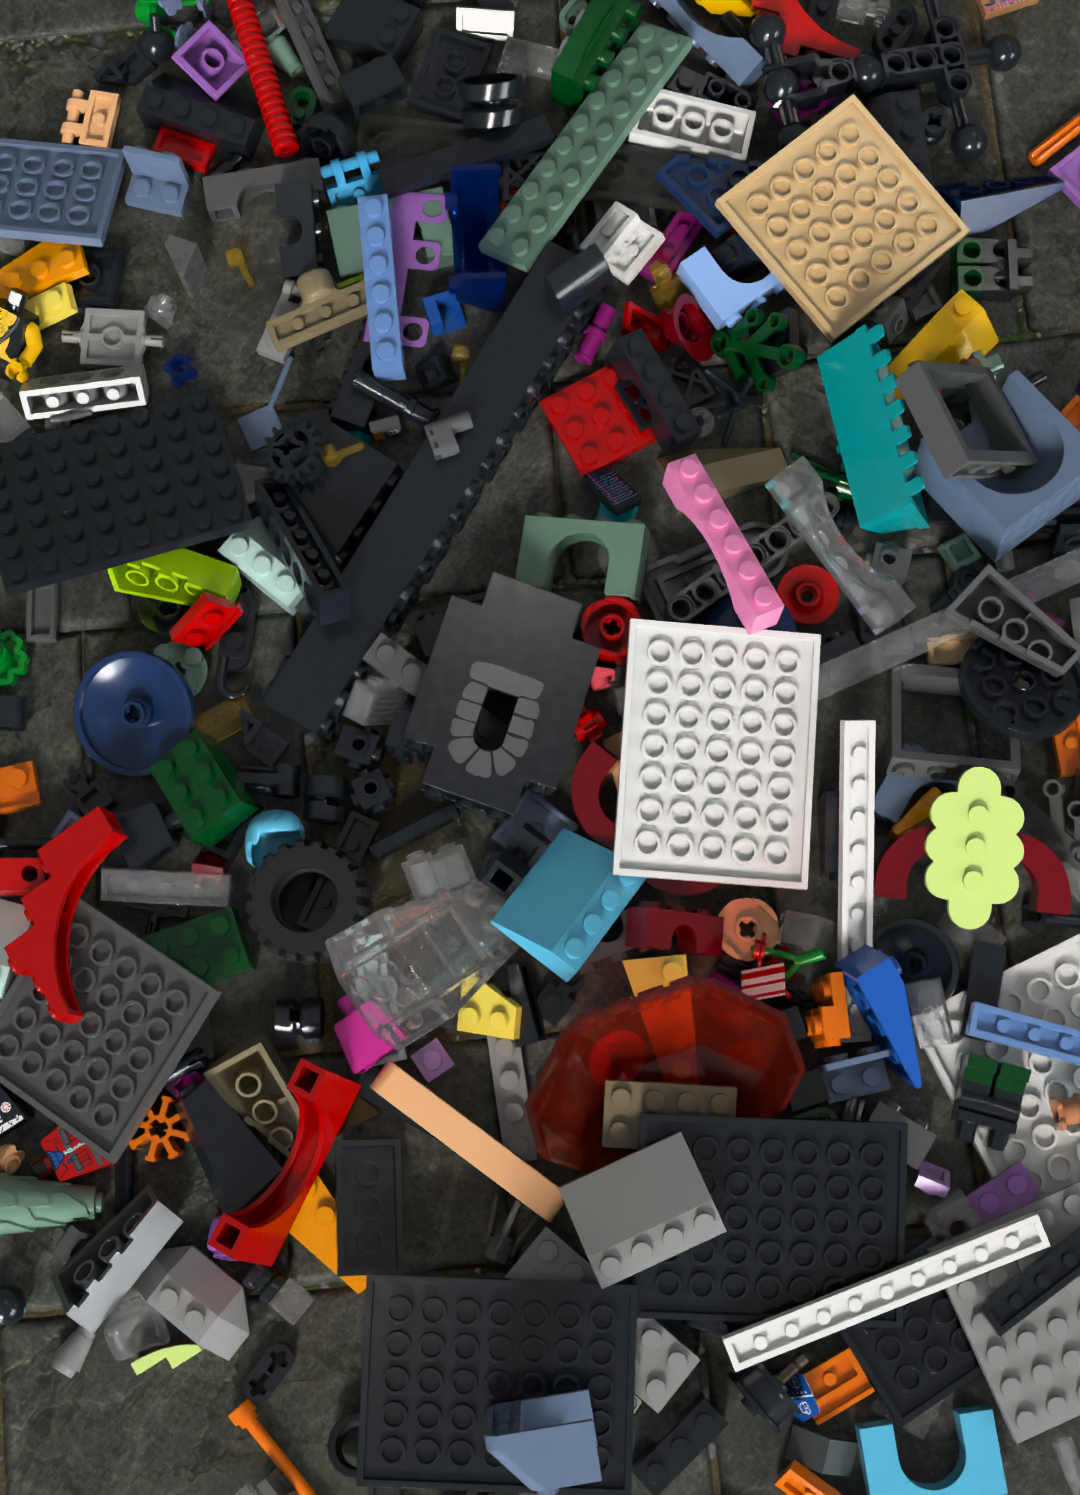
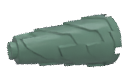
(44, 1203)

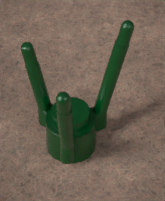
(838, 481)

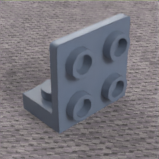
(157, 181)
(855, 1075)

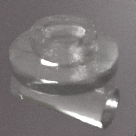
(161, 310)

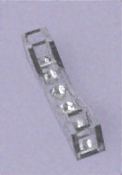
(802, 498)

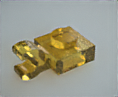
(667, 285)

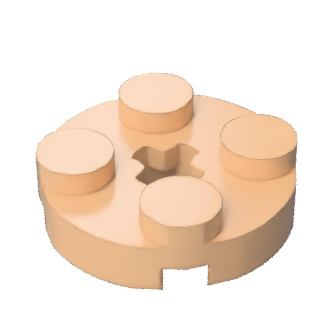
(747, 911)

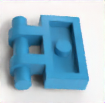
(346, 191)

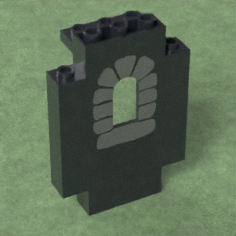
(518, 647)

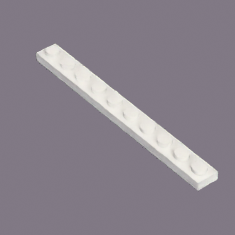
(856, 850)
(885, 1291)

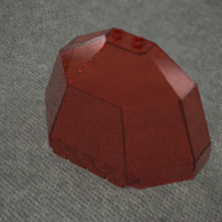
(668, 1034)

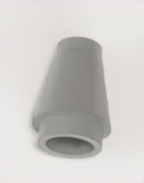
(73, 1352)

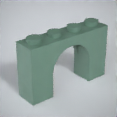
(347, 240)
(548, 536)

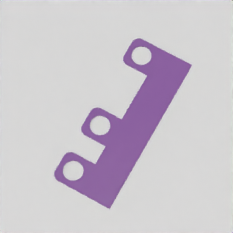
(405, 213)

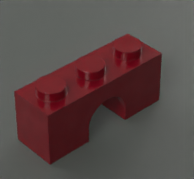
(653, 929)

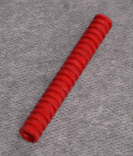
(263, 77)

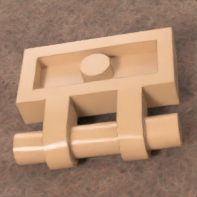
(99, 120)

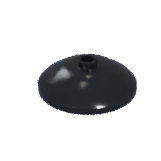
(921, 939)

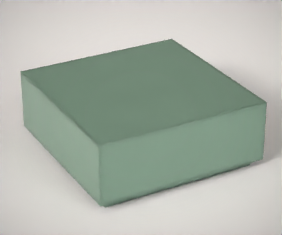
(959, 552)

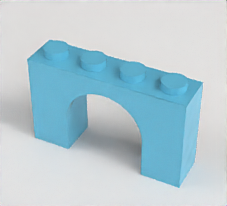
(975, 1473)

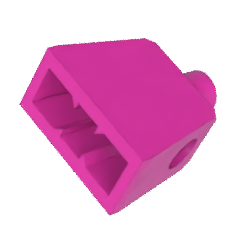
(357, 1040)

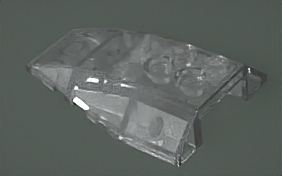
(420, 961)

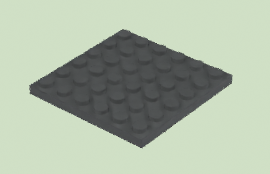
(116, 1059)

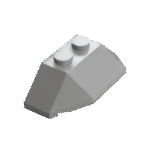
(197, 1298)

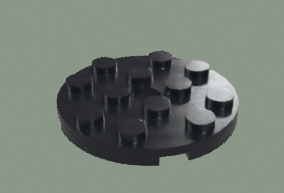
(1031, 714)

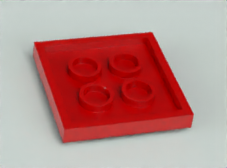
(595, 421)

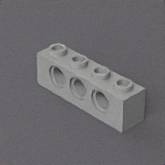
(84, 391)

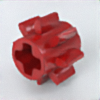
(589, 726)

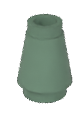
(283, 55)

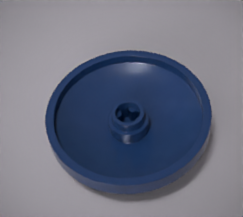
(133, 711)

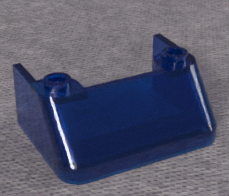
(474, 210)

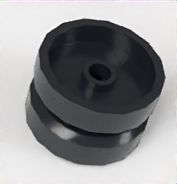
(492, 100)

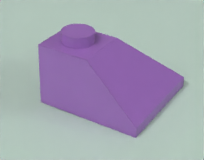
(211, 60)

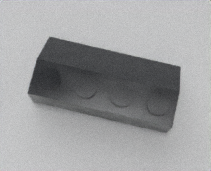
(186, 108)

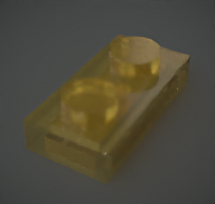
(222, 719)

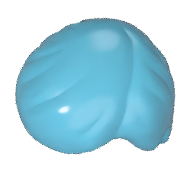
(268, 832)

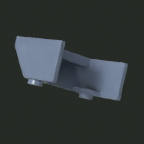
(545, 1440)

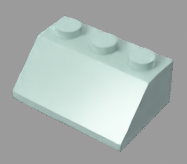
(262, 565)

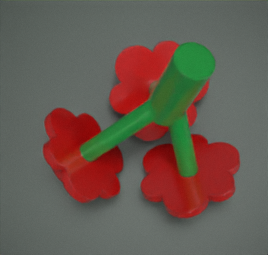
(782, 955)

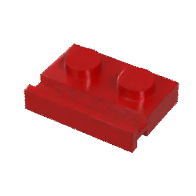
(205, 621)

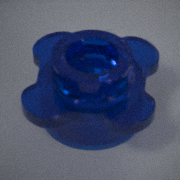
(177, 362)

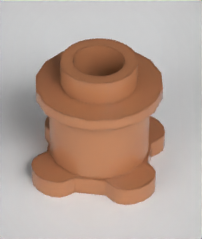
(1065, 1111)

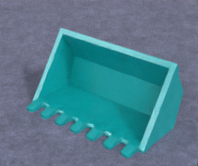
(872, 434)

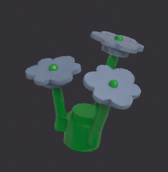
(184, 32)

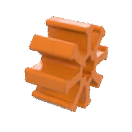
(159, 1141)

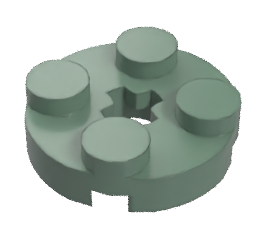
(191, 660)

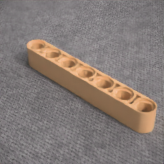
(468, 1140)

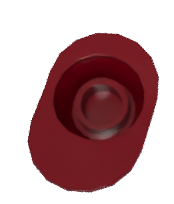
(687, 326)

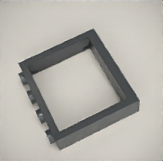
(920, 390)
(932, 765)

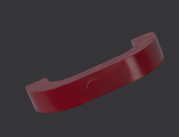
(588, 803)
(1047, 875)

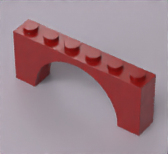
(262, 1227)

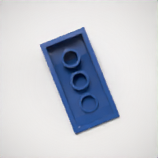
(883, 1004)

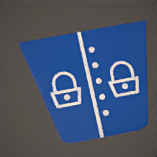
(802, 1395)

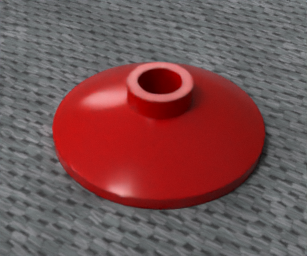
(815, 582)

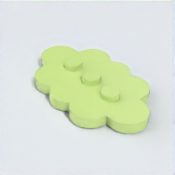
(974, 847)

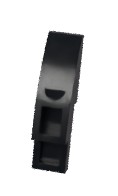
(710, 88)

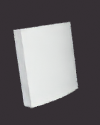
(624, 241)

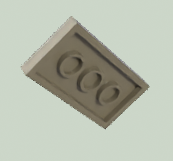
(628, 1098)

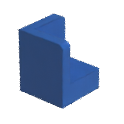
(443, 313)

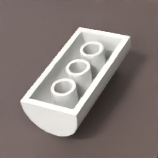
(695, 126)

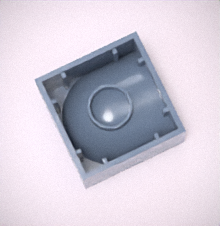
(1008, 511)

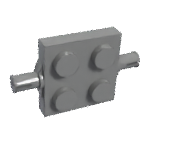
(112, 338)

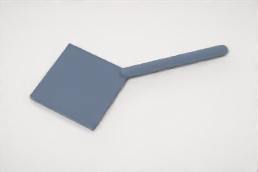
(260, 422)

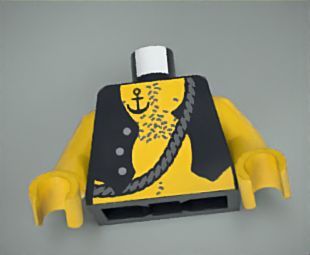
(19, 335)

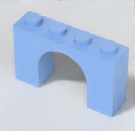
(718, 294)

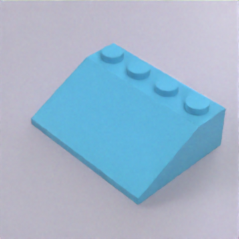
(566, 903)

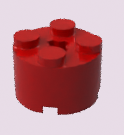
(599, 619)

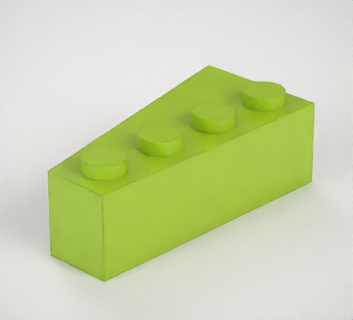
(177, 577)

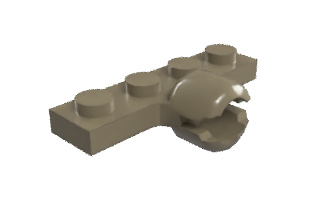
(320, 311)

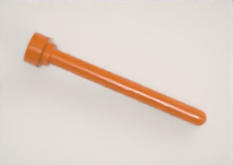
(245, 1417)

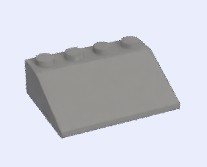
(641, 1209)

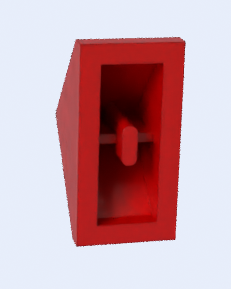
(637, 318)

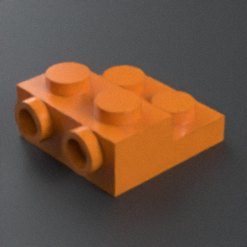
(830, 1020)

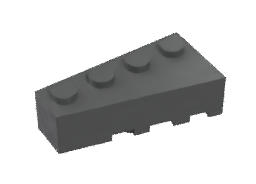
(1012, 622)
(115, 1258)

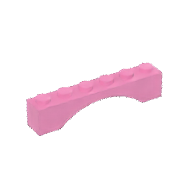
(747, 582)

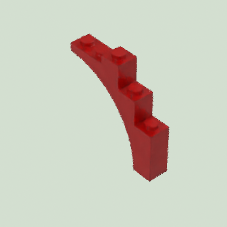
(803, 32)
(51, 907)

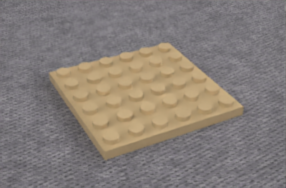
(842, 218)

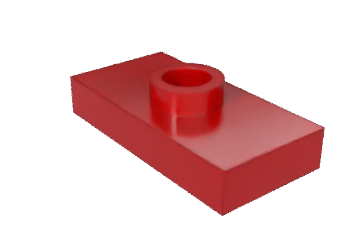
(194, 152)

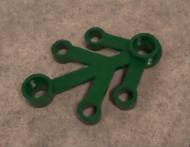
(726, 344)

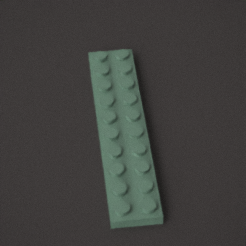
(585, 146)

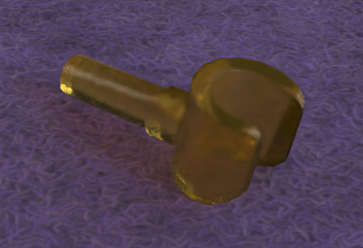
(236, 258)
(461, 354)
(335, 457)

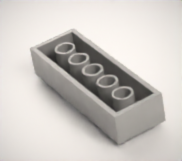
(661, 1356)

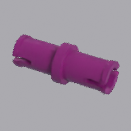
(595, 334)

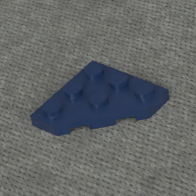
(700, 183)

